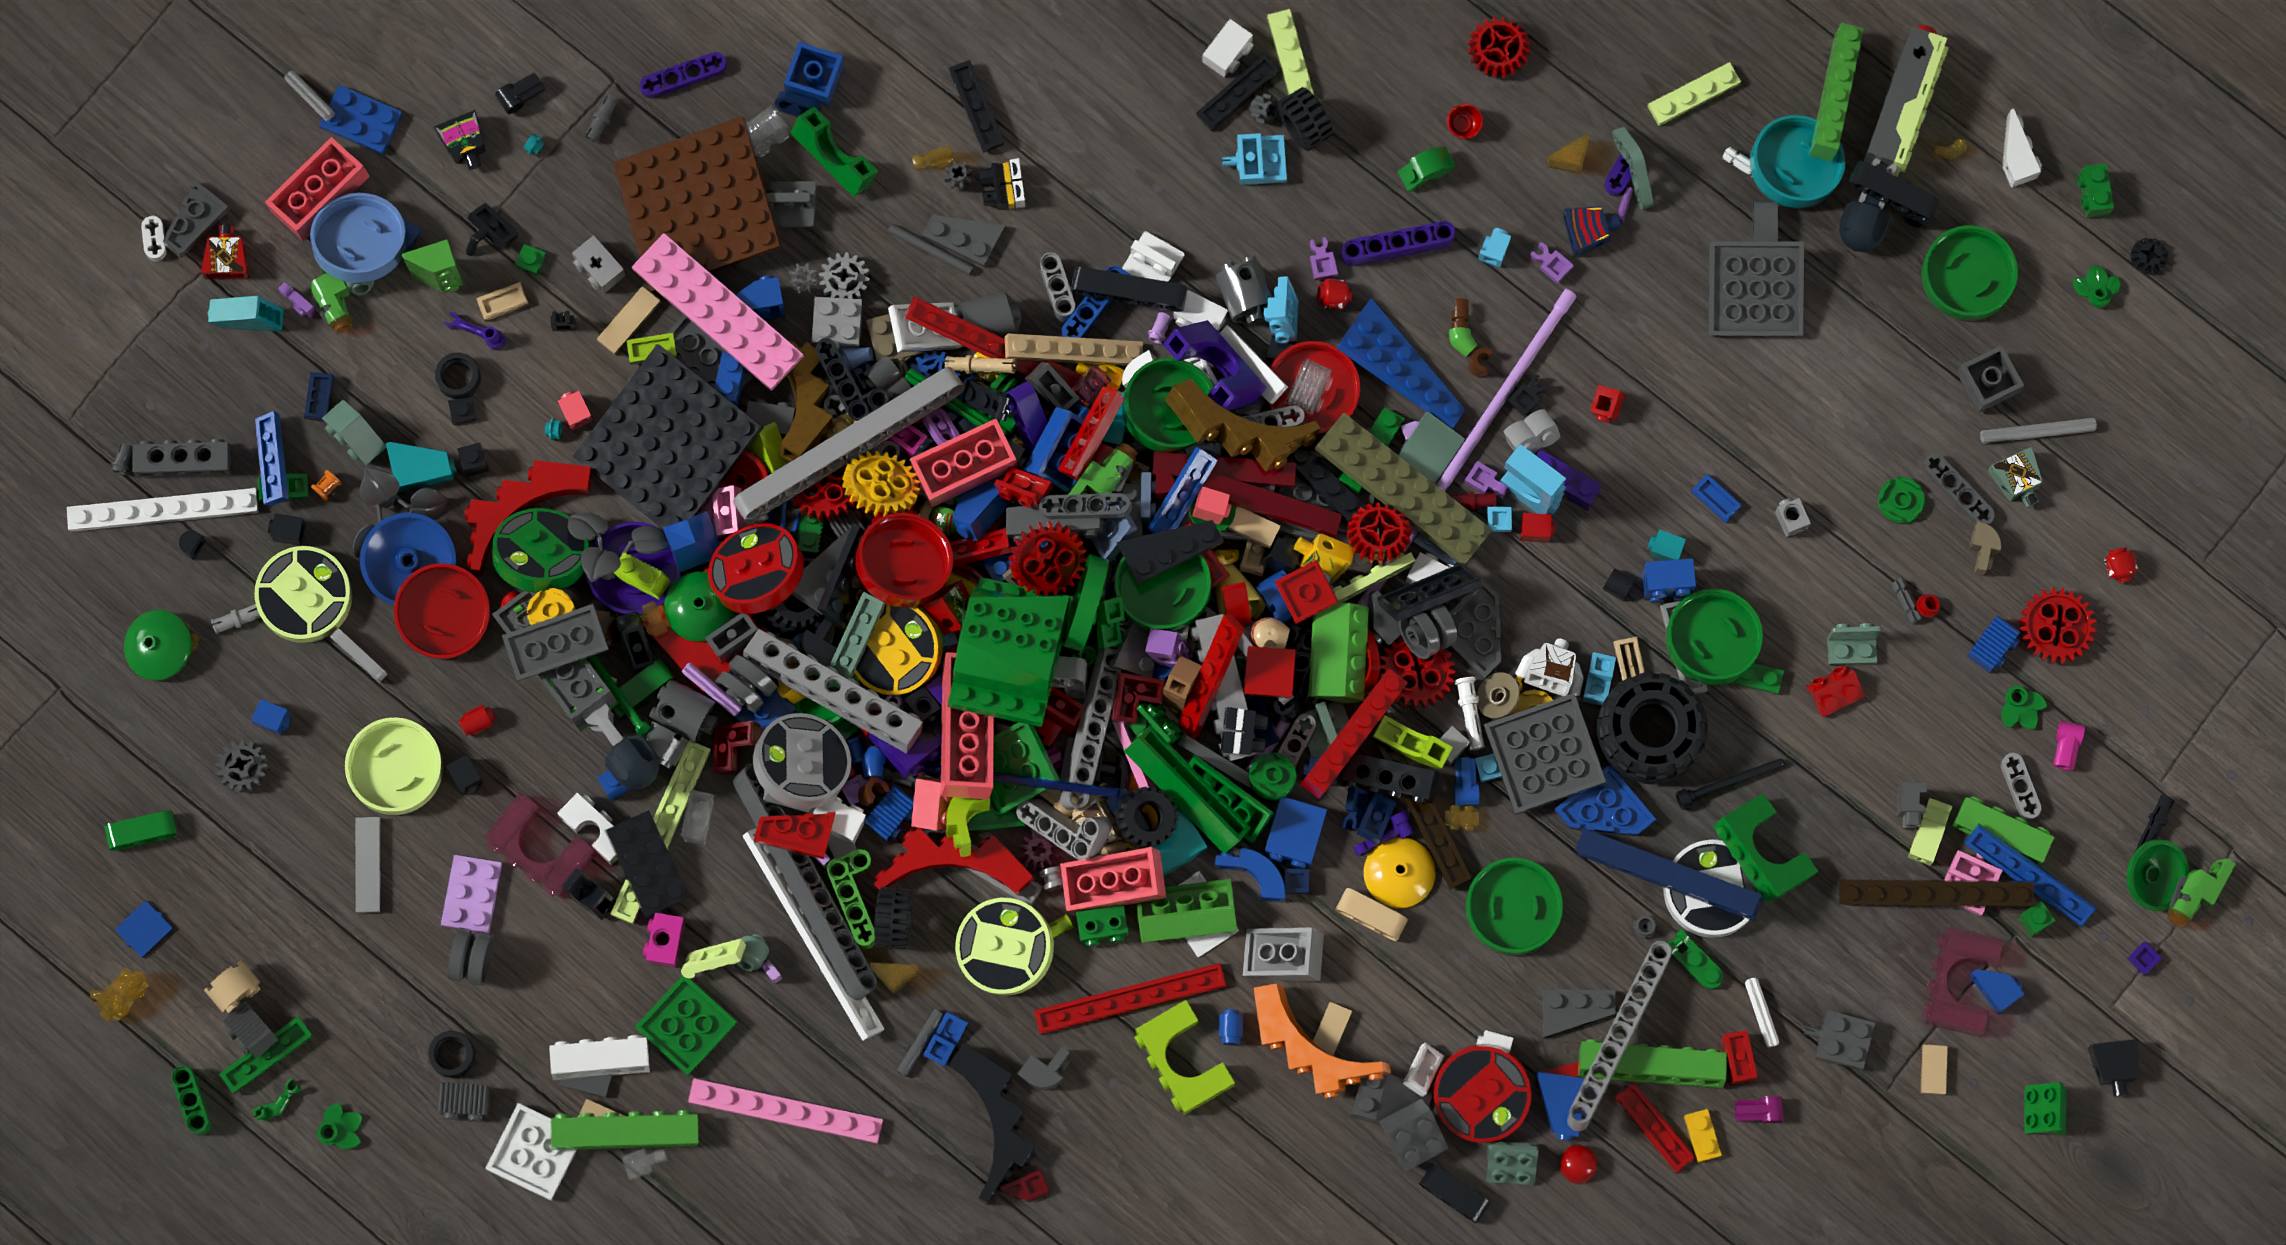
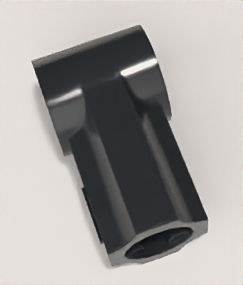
(514, 96)

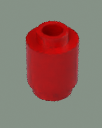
(477, 720)

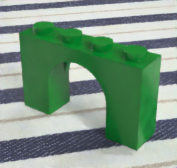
(1769, 878)

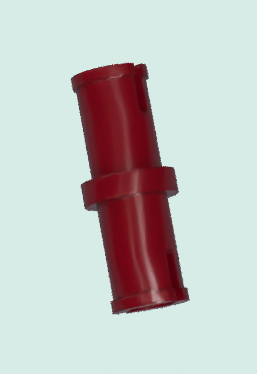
(1476, 500)

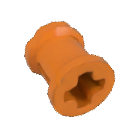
(326, 485)

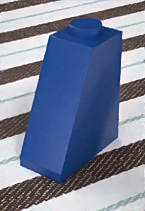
(978, 510)
(1557, 1097)

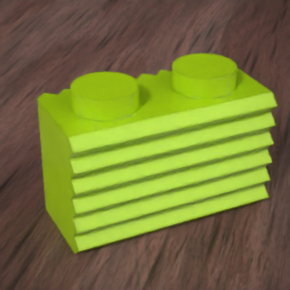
(642, 576)

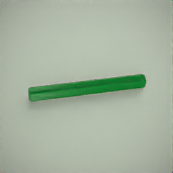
(955, 404)

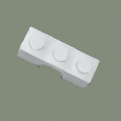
(579, 813)

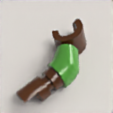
(1462, 340)

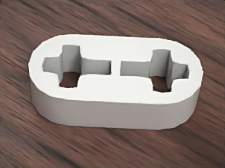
(148, 239)

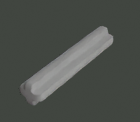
(309, 96)

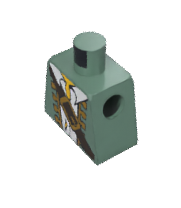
(2018, 476)

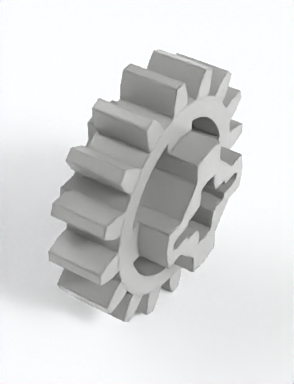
(835, 277)

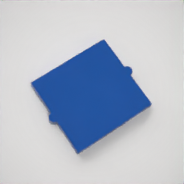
(144, 929)

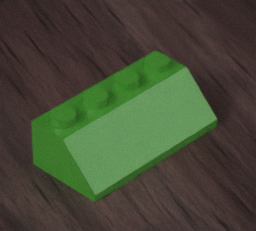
(1339, 653)
(1188, 912)

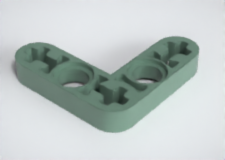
(1636, 162)

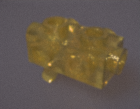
(121, 994)

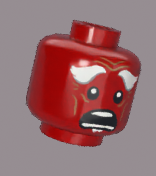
(1334, 294)
(2121, 564)

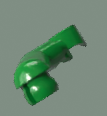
(276, 1108)

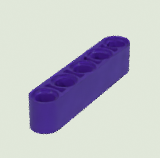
(1406, 235)
(1027, 415)

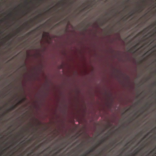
(1034, 845)

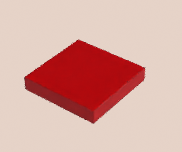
(1306, 591)
(1269, 672)

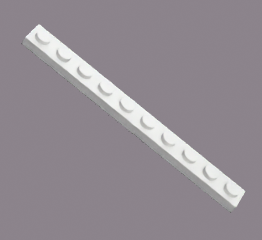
(858, 1011)

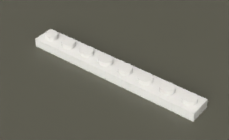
(162, 509)

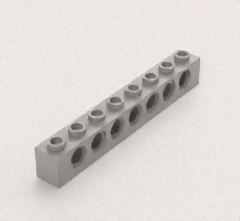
(837, 702)

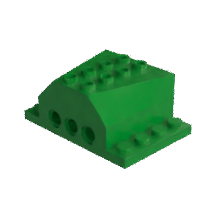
(1009, 651)

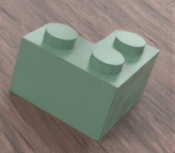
(351, 429)

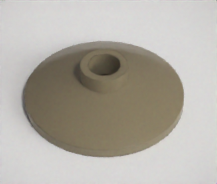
(1491, 691)

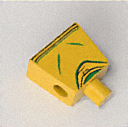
(1331, 554)

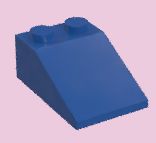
(764, 297)

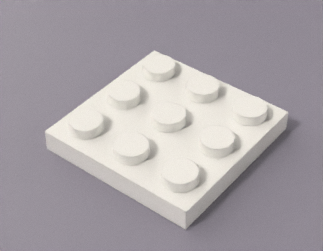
(526, 1154)

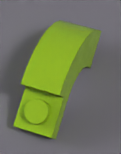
(1412, 744)
(958, 815)

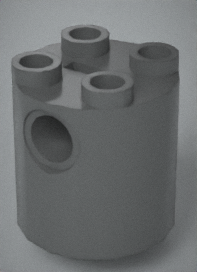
(1244, 290)
(993, 313)
(685, 711)

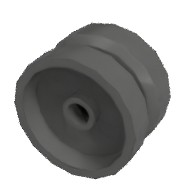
(1428, 631)
(743, 686)
(471, 956)

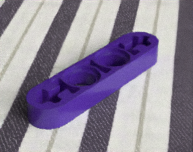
(681, 71)

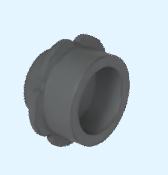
(1645, 920)

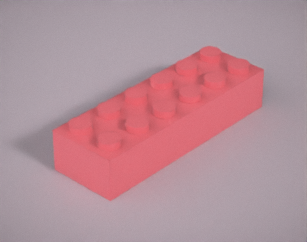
(964, 746)

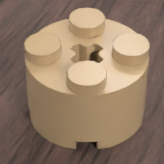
(232, 987)

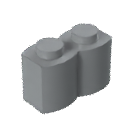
(1533, 433)

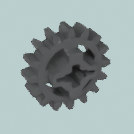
(232, 769)

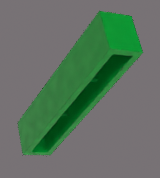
(1187, 789)

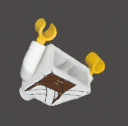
(1551, 669)

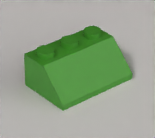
(434, 266)

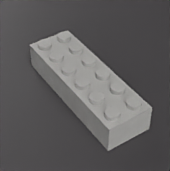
(1230, 691)

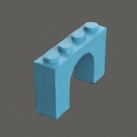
(1533, 481)

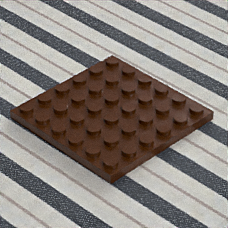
(702, 196)

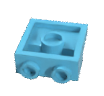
(1283, 312)

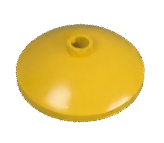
(1394, 888)

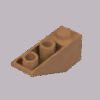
(1180, 683)

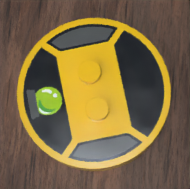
(901, 651)

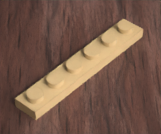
(1071, 349)

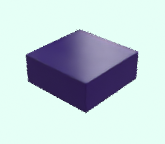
(2144, 958)

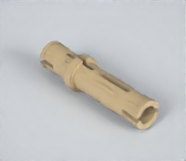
(970, 364)

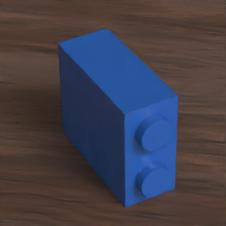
(1295, 833)

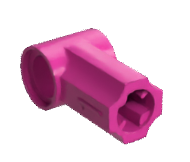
(2069, 739)

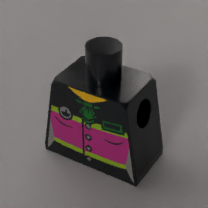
(463, 139)

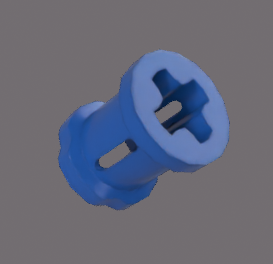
(856, 751)

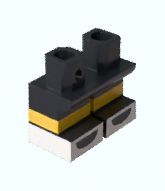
(1008, 185)

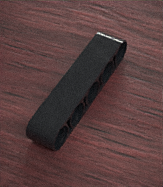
(1128, 289)

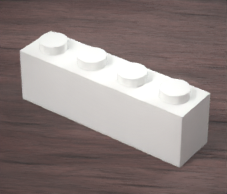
(599, 1057)

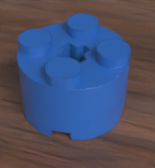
(1274, 603)

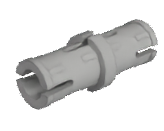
(235, 619)

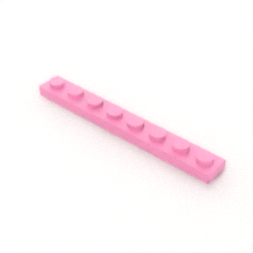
(785, 1111)

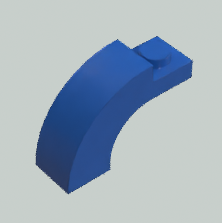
(1260, 868)

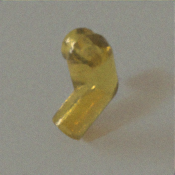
(1953, 151)

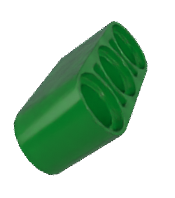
(644, 686)
(140, 830)
(196, 1111)

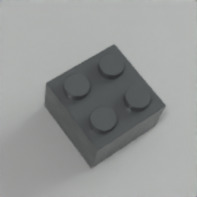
(1990, 378)
(1413, 1134)

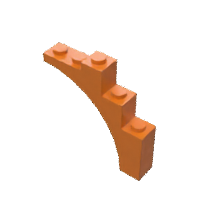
(1281, 1029)

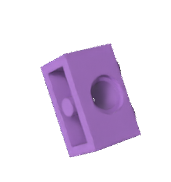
(1167, 647)

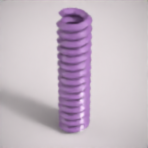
(1625, 203)

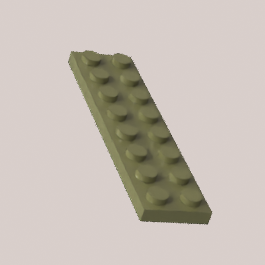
(1403, 487)

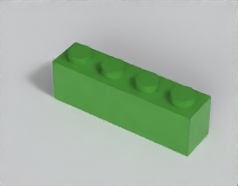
(2026, 839)

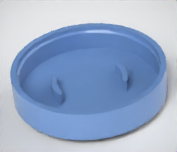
(358, 237)

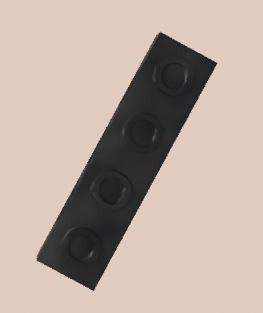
(1425, 779)

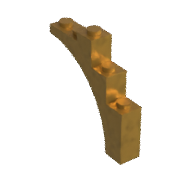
(810, 393)
(1238, 435)

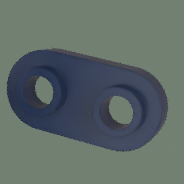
(795, 104)

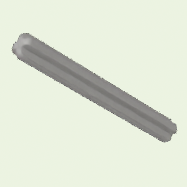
(2038, 430)

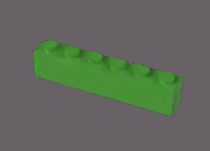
(1836, 92)
(1660, 1065)
(624, 1131)

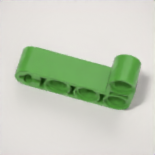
(854, 902)

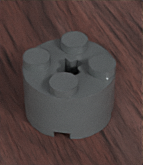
(665, 743)

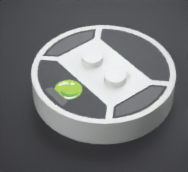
(1699, 917)

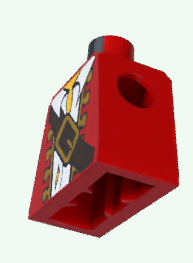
(225, 256)
(949, 608)

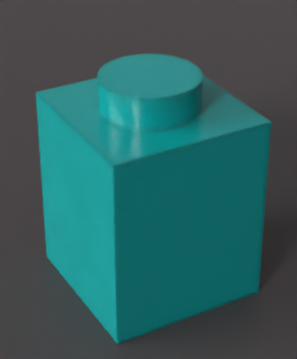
(1666, 546)

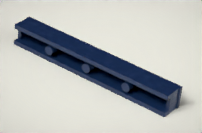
(1669, 874)

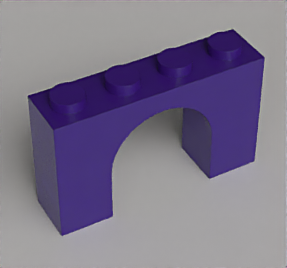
(1201, 340)
(922, 750)

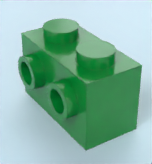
(2096, 191)
(1102, 925)

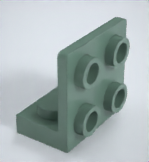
(1853, 645)

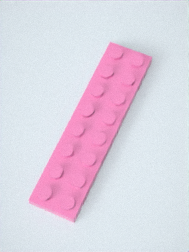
(717, 311)

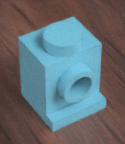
(1495, 247)

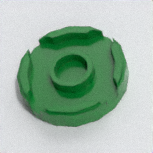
(1901, 500)
(1272, 776)

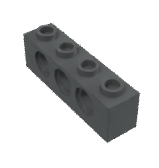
(217, 465)

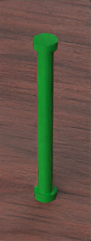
(641, 727)

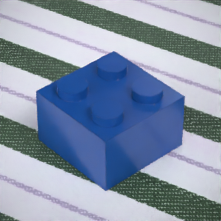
(814, 73)
(1668, 580)

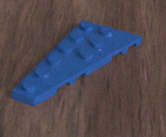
(1390, 357)

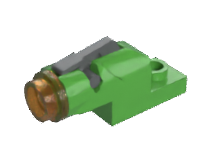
(330, 302)
(1110, 476)
(2196, 890)

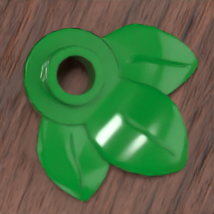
(2097, 283)
(2023, 711)
(343, 1126)

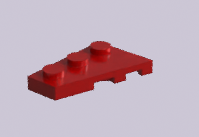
(800, 834)

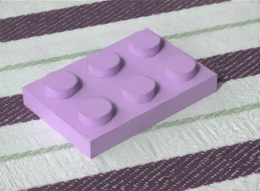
(471, 894)

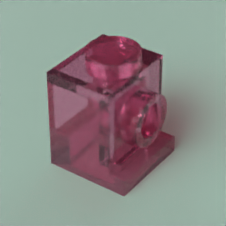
(1090, 384)

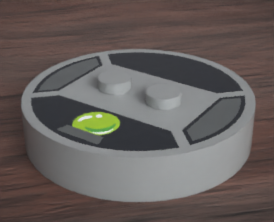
(802, 760)

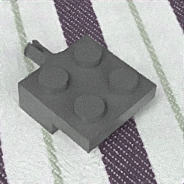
(1842, 1039)

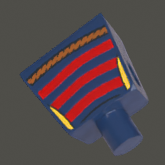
(1588, 228)

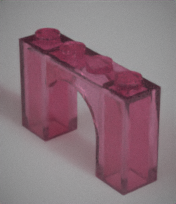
(507, 836)
(1942, 1008)

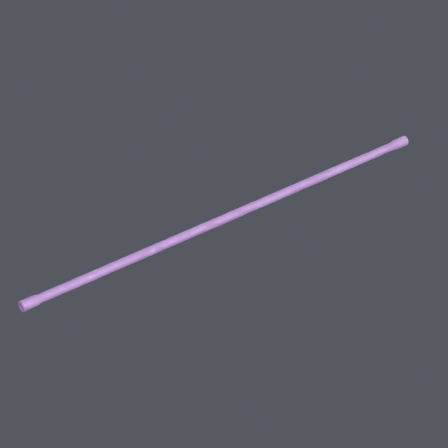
(1560, 308)

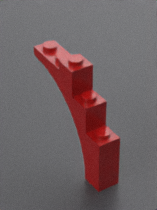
(547, 482)
(924, 854)

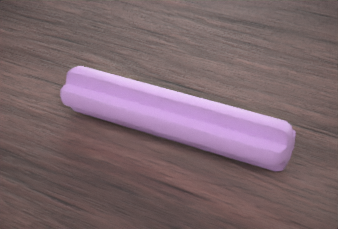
(711, 689)

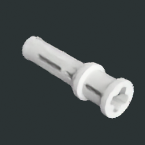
(1468, 702)

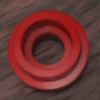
(1932, 603)

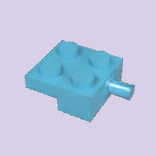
(1259, 159)

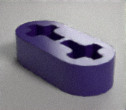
(1612, 176)

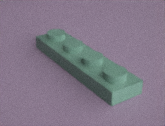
(857, 635)

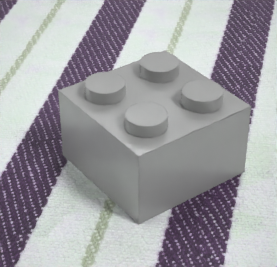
(838, 320)

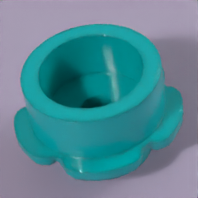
(534, 144)
(554, 429)

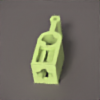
(1930, 832)

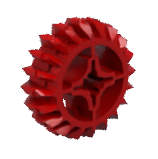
(1492, 30)
(1396, 529)

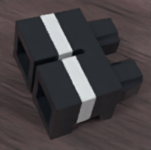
(1243, 721)

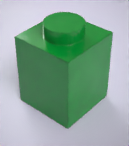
(2036, 919)

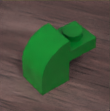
(1425, 166)

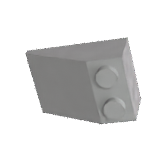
(1283, 954)

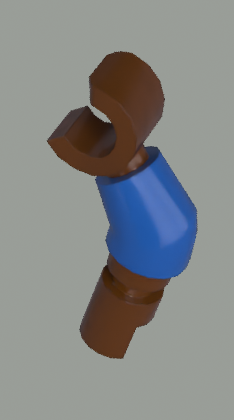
(872, 765)

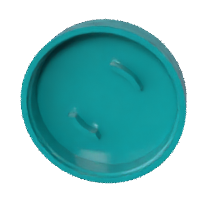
(1785, 169)

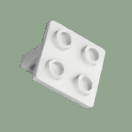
(1153, 258)

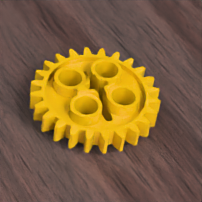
(880, 483)

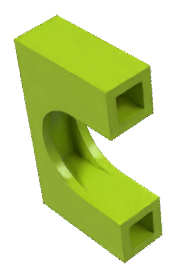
(1187, 1092)

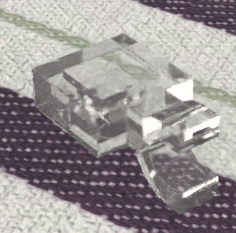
(639, 1163)

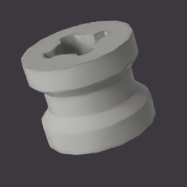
(1052, 878)

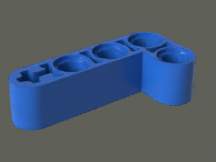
(1091, 305)

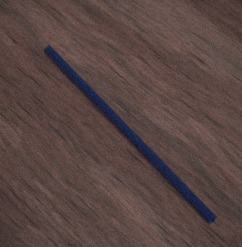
(1035, 782)

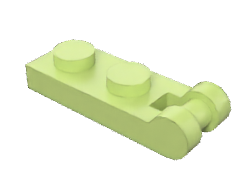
(713, 957)

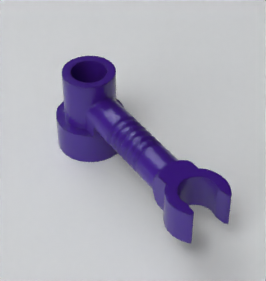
(492, 336)
(1400, 827)

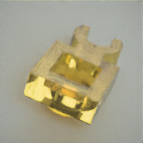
(938, 157)

